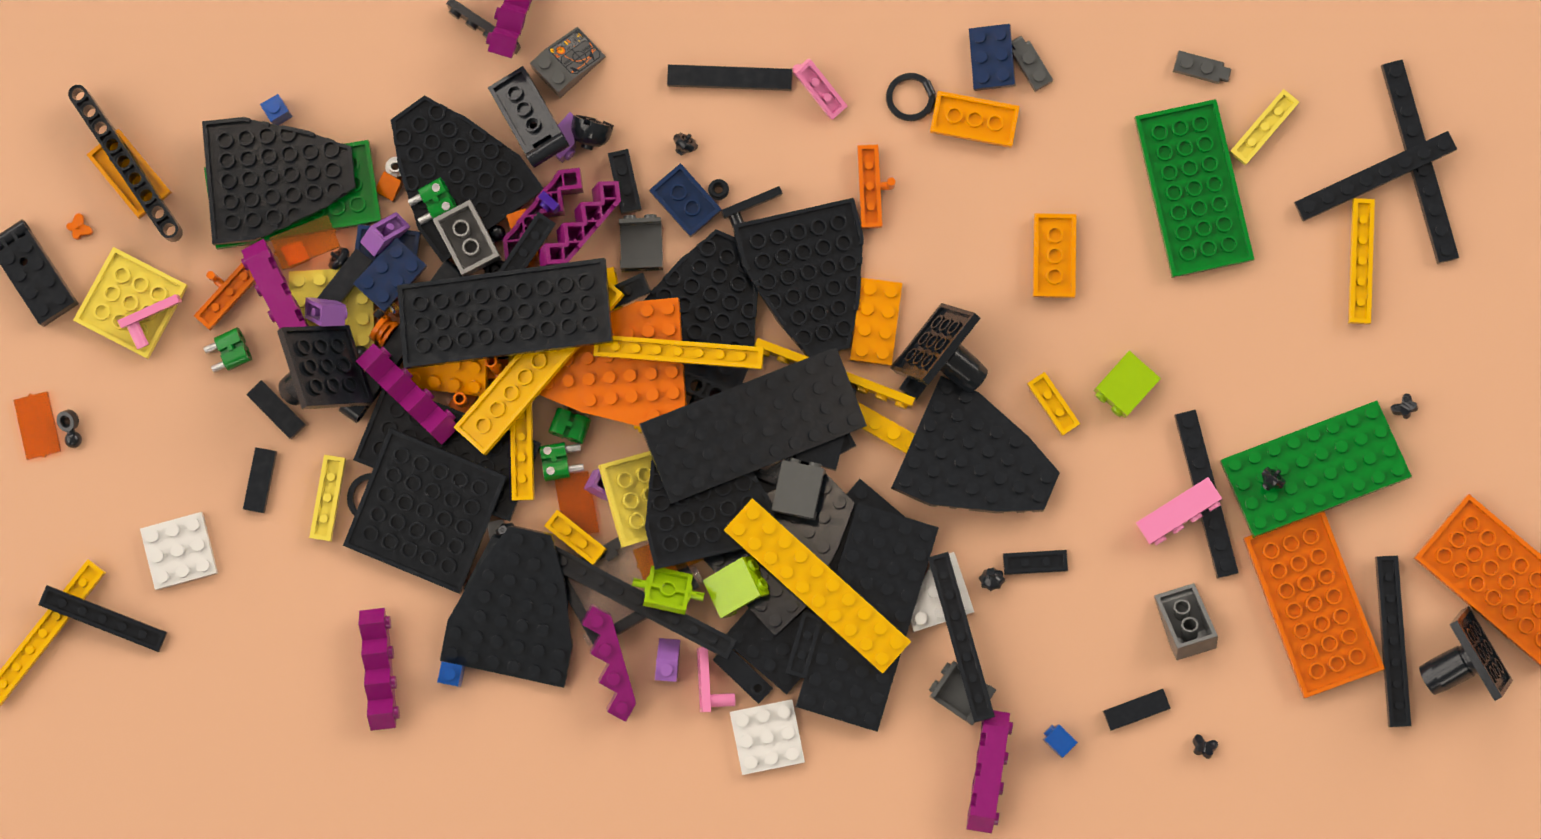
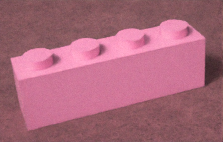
(1179, 511)

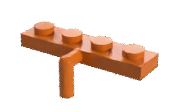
(870, 186)
(225, 296)

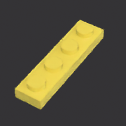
(1264, 127)
(327, 498)

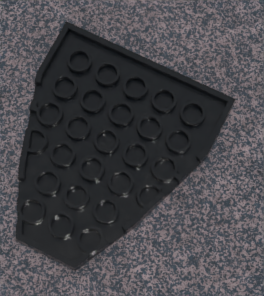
(472, 163)
(269, 177)
(807, 271)
(715, 301)
(973, 458)
(696, 524)
(819, 536)
(514, 612)

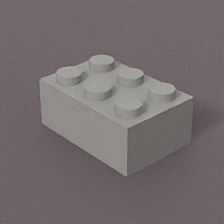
(467, 238)

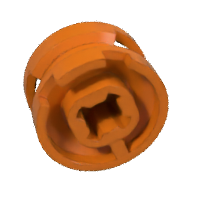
(383, 330)

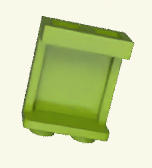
(1126, 385)
(736, 586)

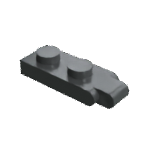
(1030, 64)
(1201, 68)

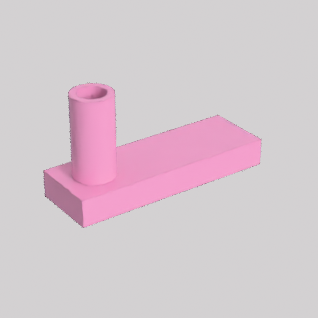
(819, 88)
(132, 321)
(706, 699)

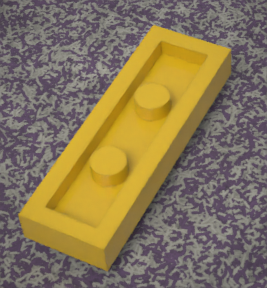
(1053, 403)
(575, 537)

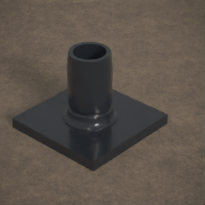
(940, 349)
(322, 368)
(1464, 661)

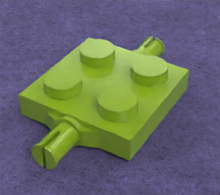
(668, 590)

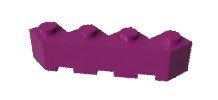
(508, 27)
(564, 183)
(588, 218)
(272, 286)
(407, 393)
(608, 650)
(377, 662)
(988, 773)

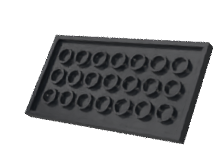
(391, 414)

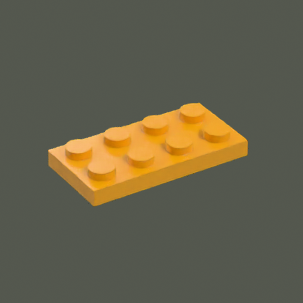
(974, 119)
(109, 171)
(1054, 255)
(876, 322)
(463, 377)

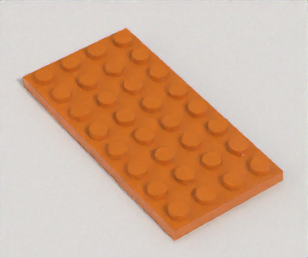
(1489, 572)
(1314, 605)

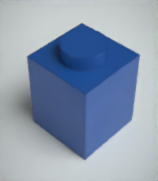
(276, 110)
(451, 674)
(1059, 740)

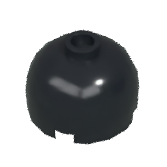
(591, 131)

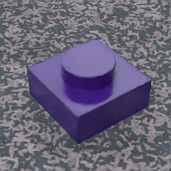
(548, 203)

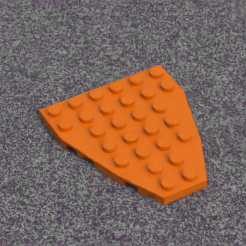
(626, 388)

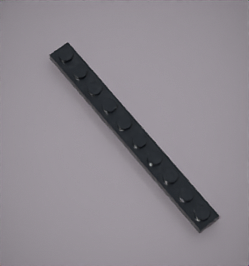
(1423, 177)
(634, 598)

